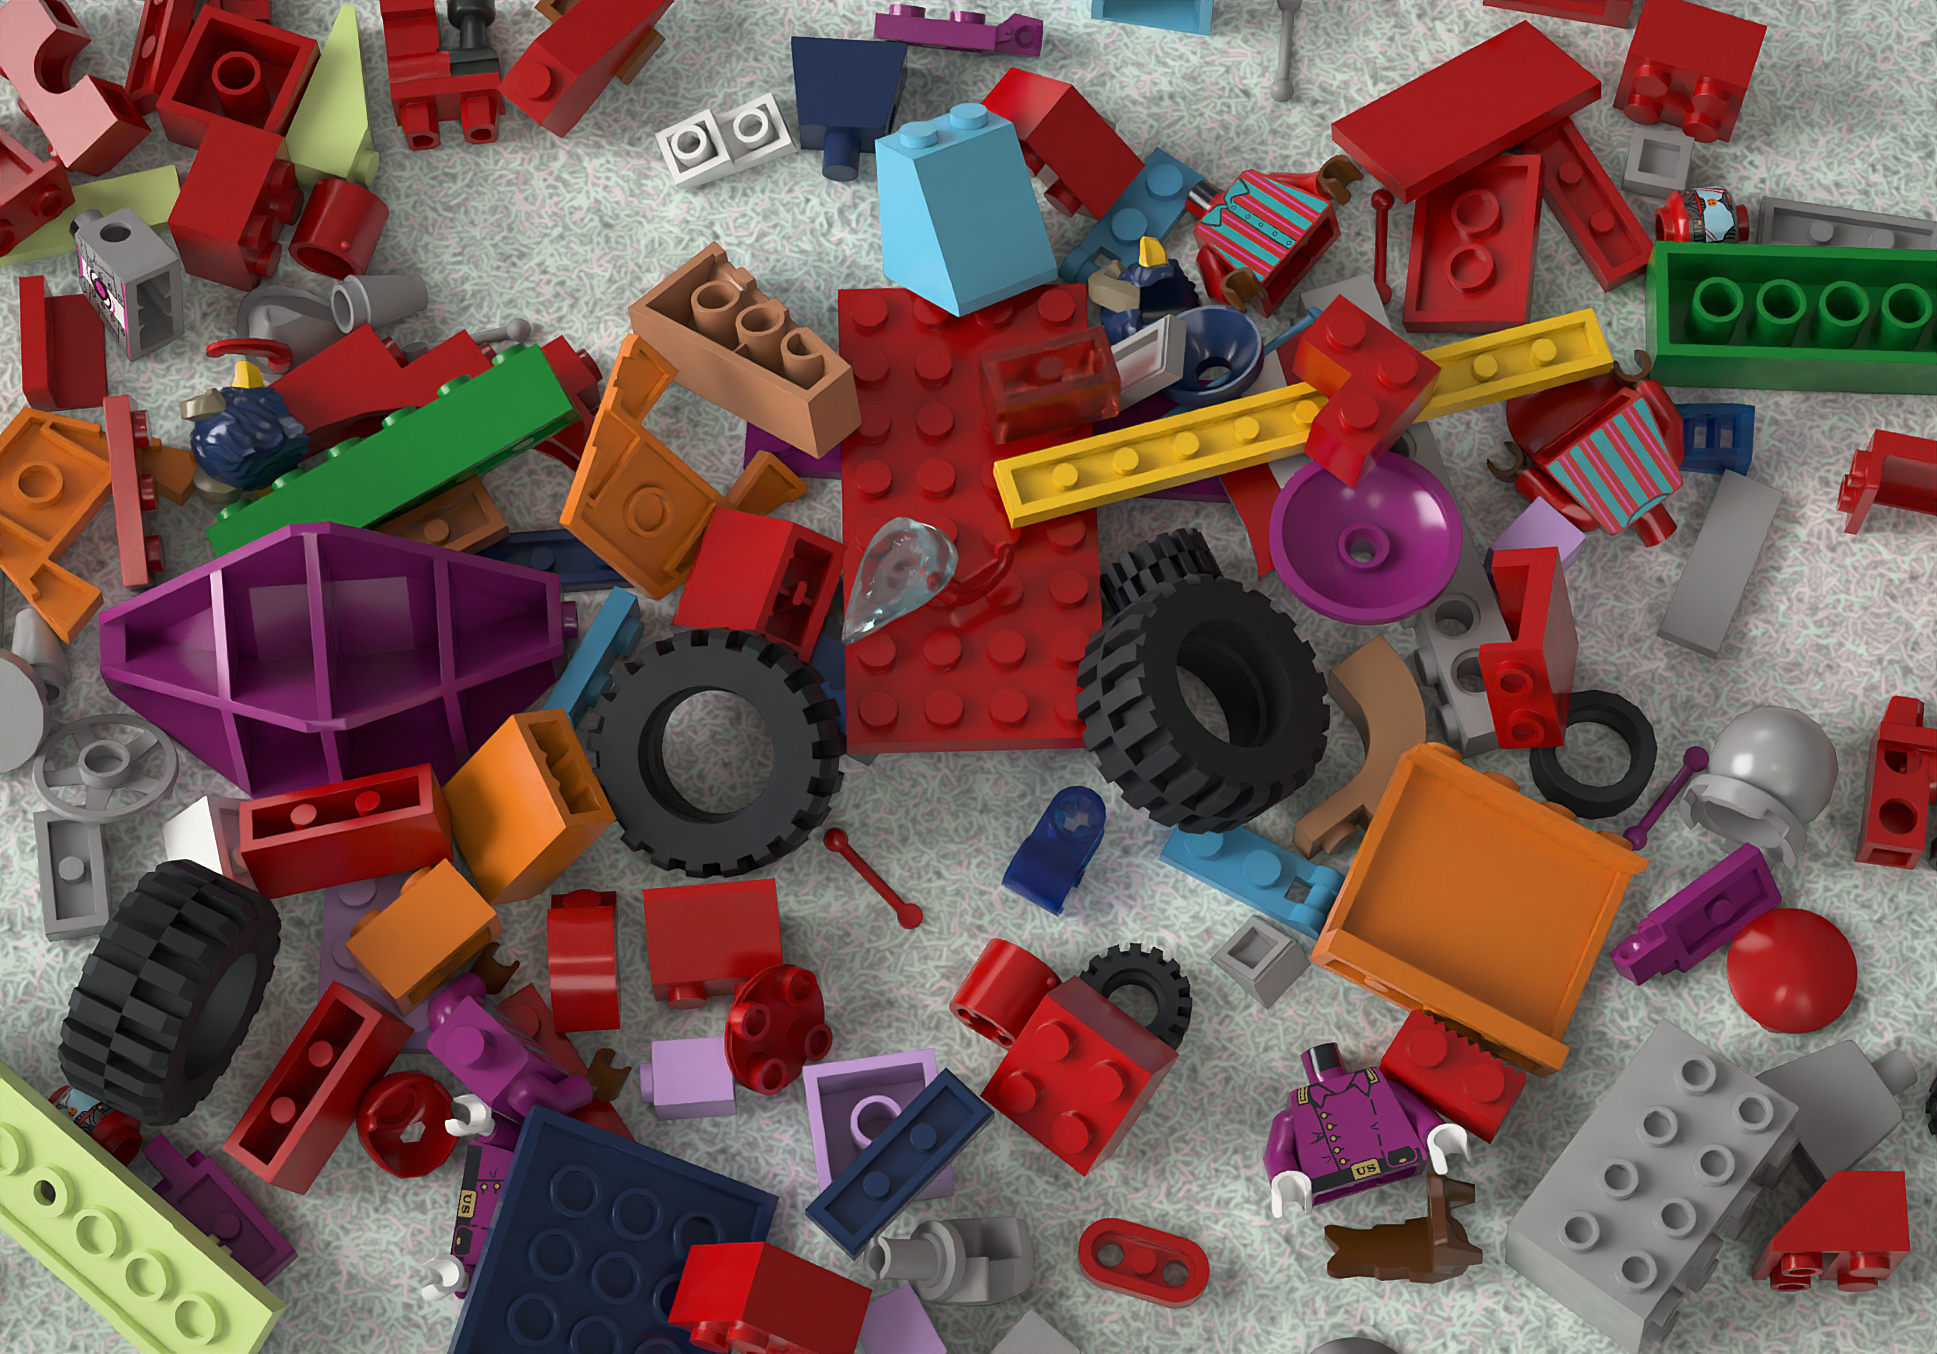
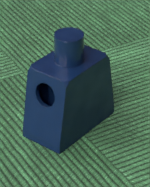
(846, 97)

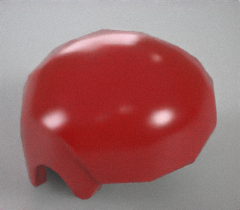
(398, 1103)

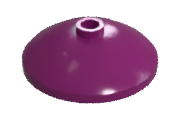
(1393, 514)

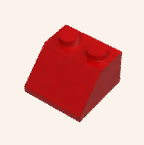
(710, 938)

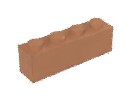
(748, 353)

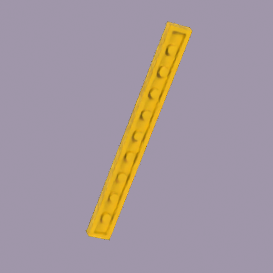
(1279, 422)

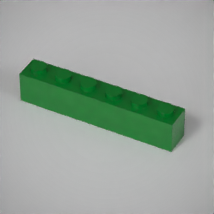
(417, 453)

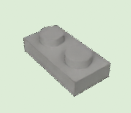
(72, 876)

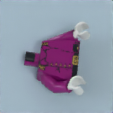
(1351, 1134)
(480, 1189)

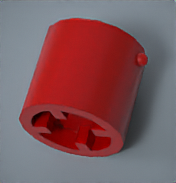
(338, 229)
(1002, 992)

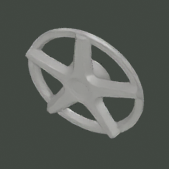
(103, 768)

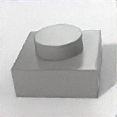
(1657, 162)

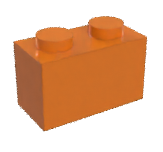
(422, 936)

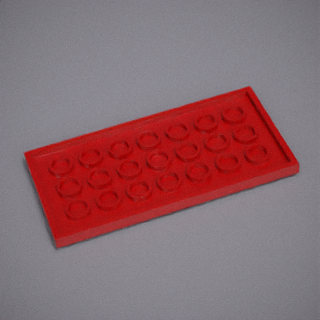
(926, 452)

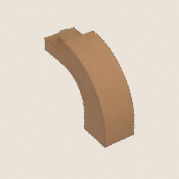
(1390, 717)

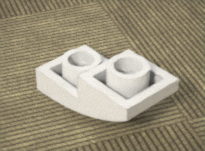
(719, 146)

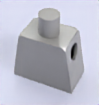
(1842, 1105)

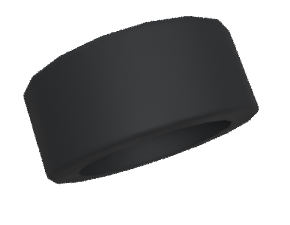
(1605, 801)

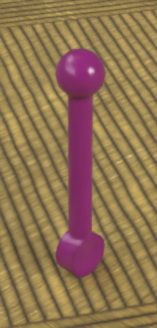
(1694, 760)

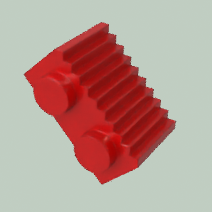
(1453, 1075)

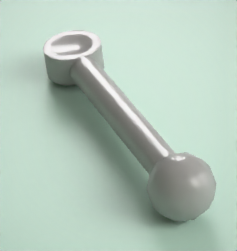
(1282, 88)
(516, 330)

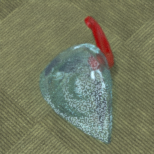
(907, 568)

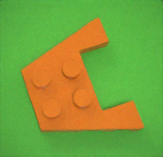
(50, 489)
(638, 498)

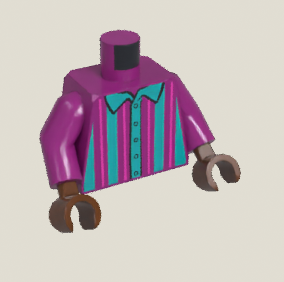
(500, 1058)

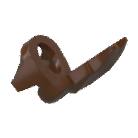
(1419, 1250)

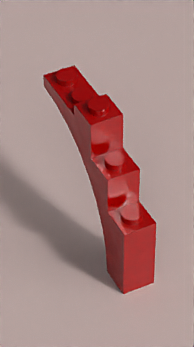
(365, 380)

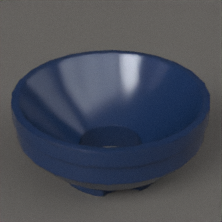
(1218, 339)

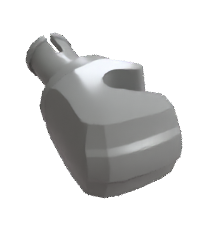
(958, 1260)

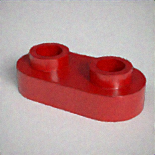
(1145, 1257)

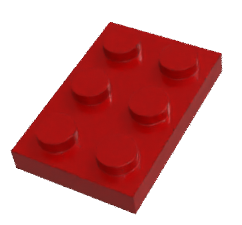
(1476, 249)

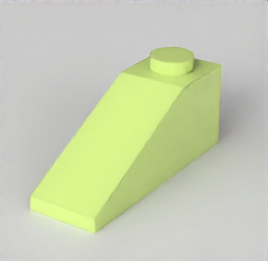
(334, 122)

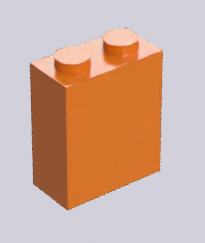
(526, 806)

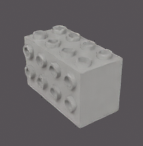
(1653, 1188)

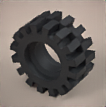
(1155, 562)
(1155, 975)

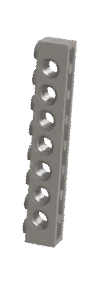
(1469, 596)

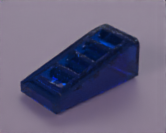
(1714, 418)

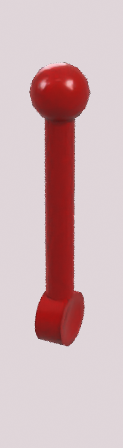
(1382, 202)
(908, 915)

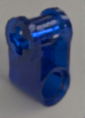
(1055, 857)

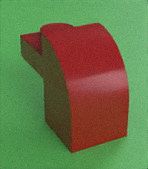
(584, 961)

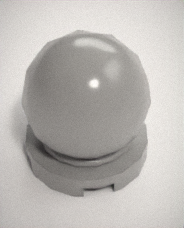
(1764, 783)

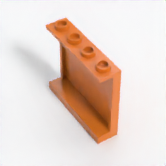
(1477, 907)

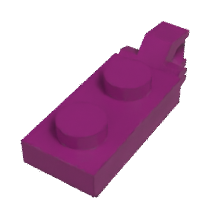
(963, 32)
(1699, 917)
(218, 1207)

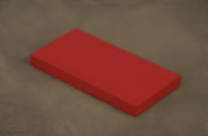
(1465, 111)

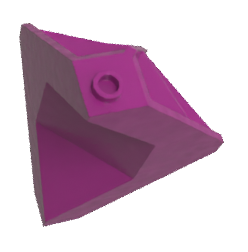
(337, 655)

